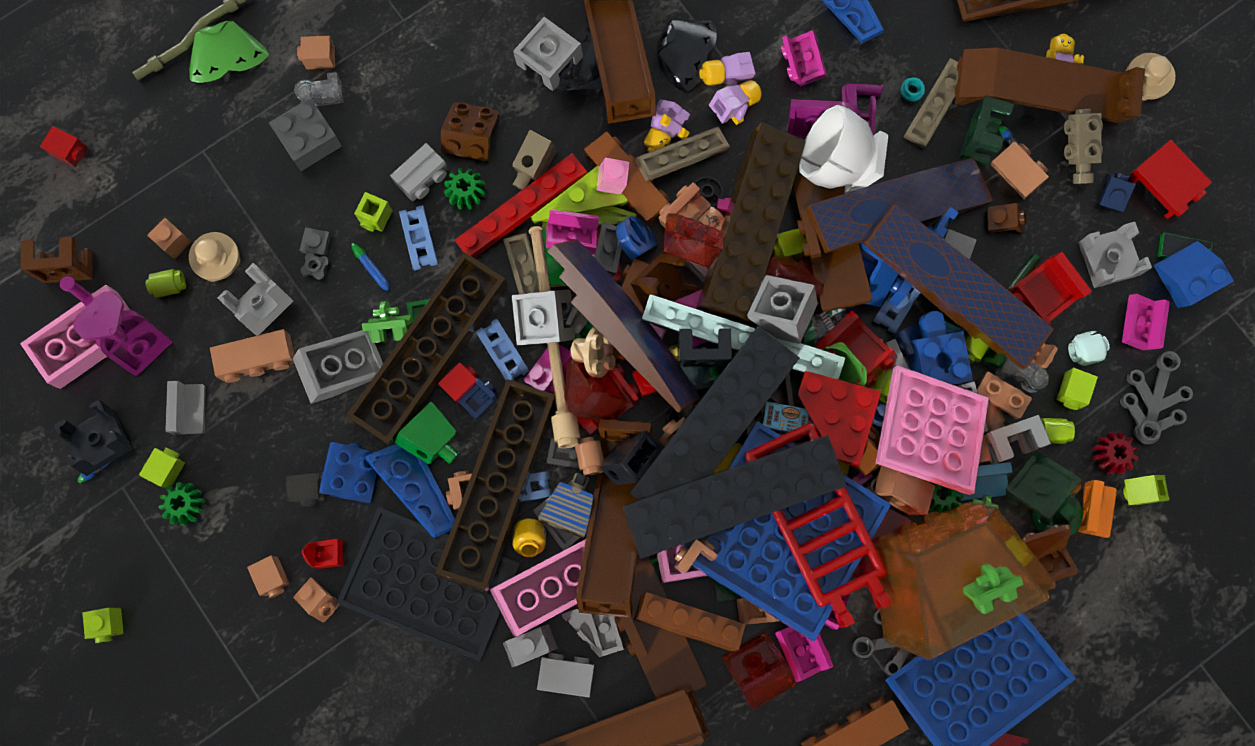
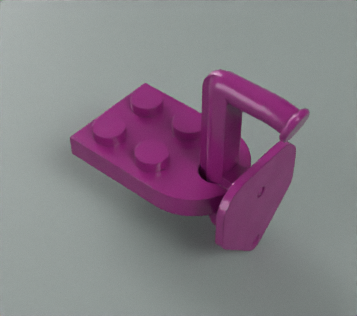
(806, 112)
(117, 332)

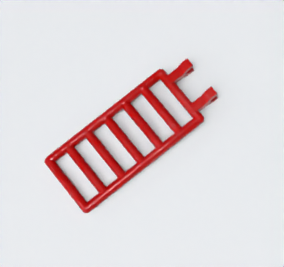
(856, 524)

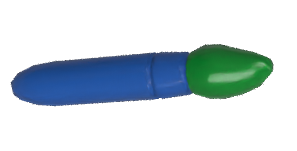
(360, 253)

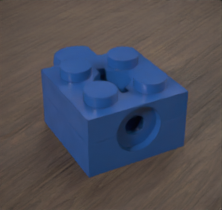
(935, 347)

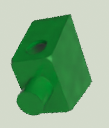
(428, 436)

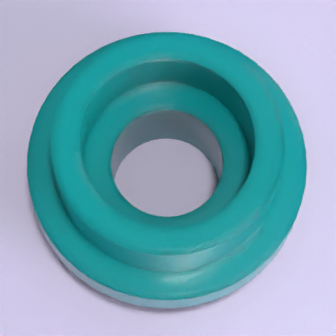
(914, 83)

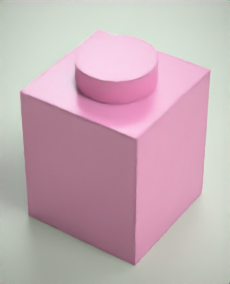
(612, 176)

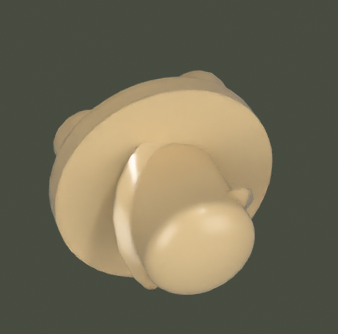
(1158, 75)
(214, 256)
(594, 352)

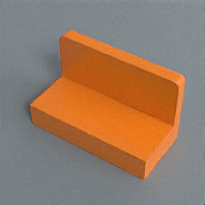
(1097, 509)

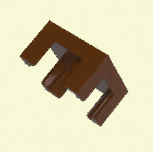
(51, 268)
(662, 280)

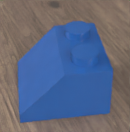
(1192, 274)
(879, 275)

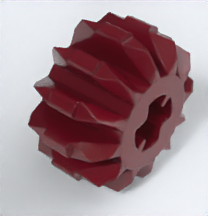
(1124, 454)

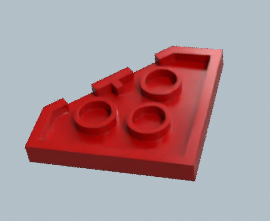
(840, 411)

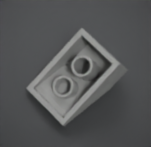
(337, 365)

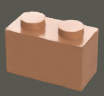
(1020, 169)
(904, 491)

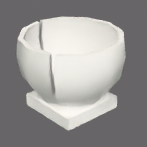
(843, 151)

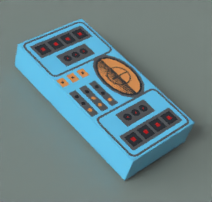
(784, 417)

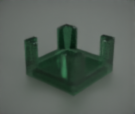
(979, 125)
(1043, 487)

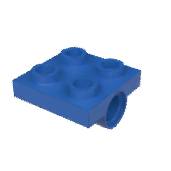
(348, 473)

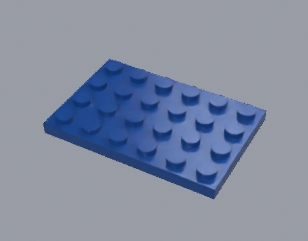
(981, 685)

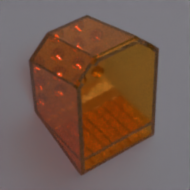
(932, 565)

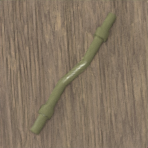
(156, 62)

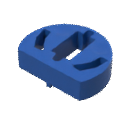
(635, 237)

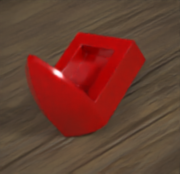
(324, 553)

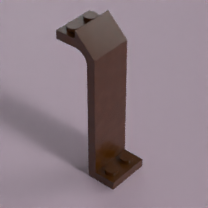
(621, 60)
(1048, 83)
(609, 548)
(662, 722)

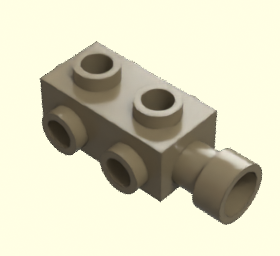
(1083, 143)

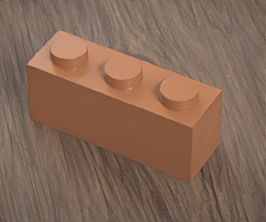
(252, 356)

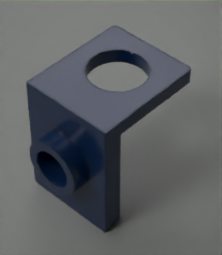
(904, 337)

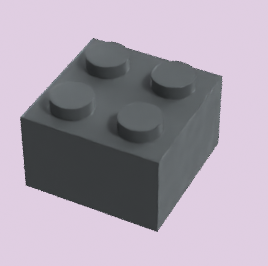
(305, 134)

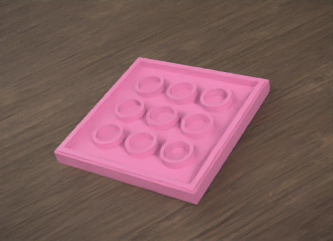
(932, 430)

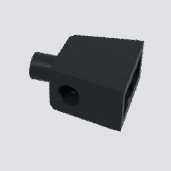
(627, 467)

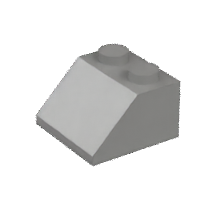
(784, 308)

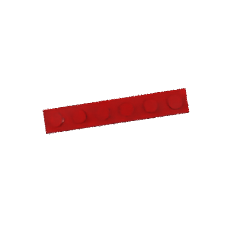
(521, 206)

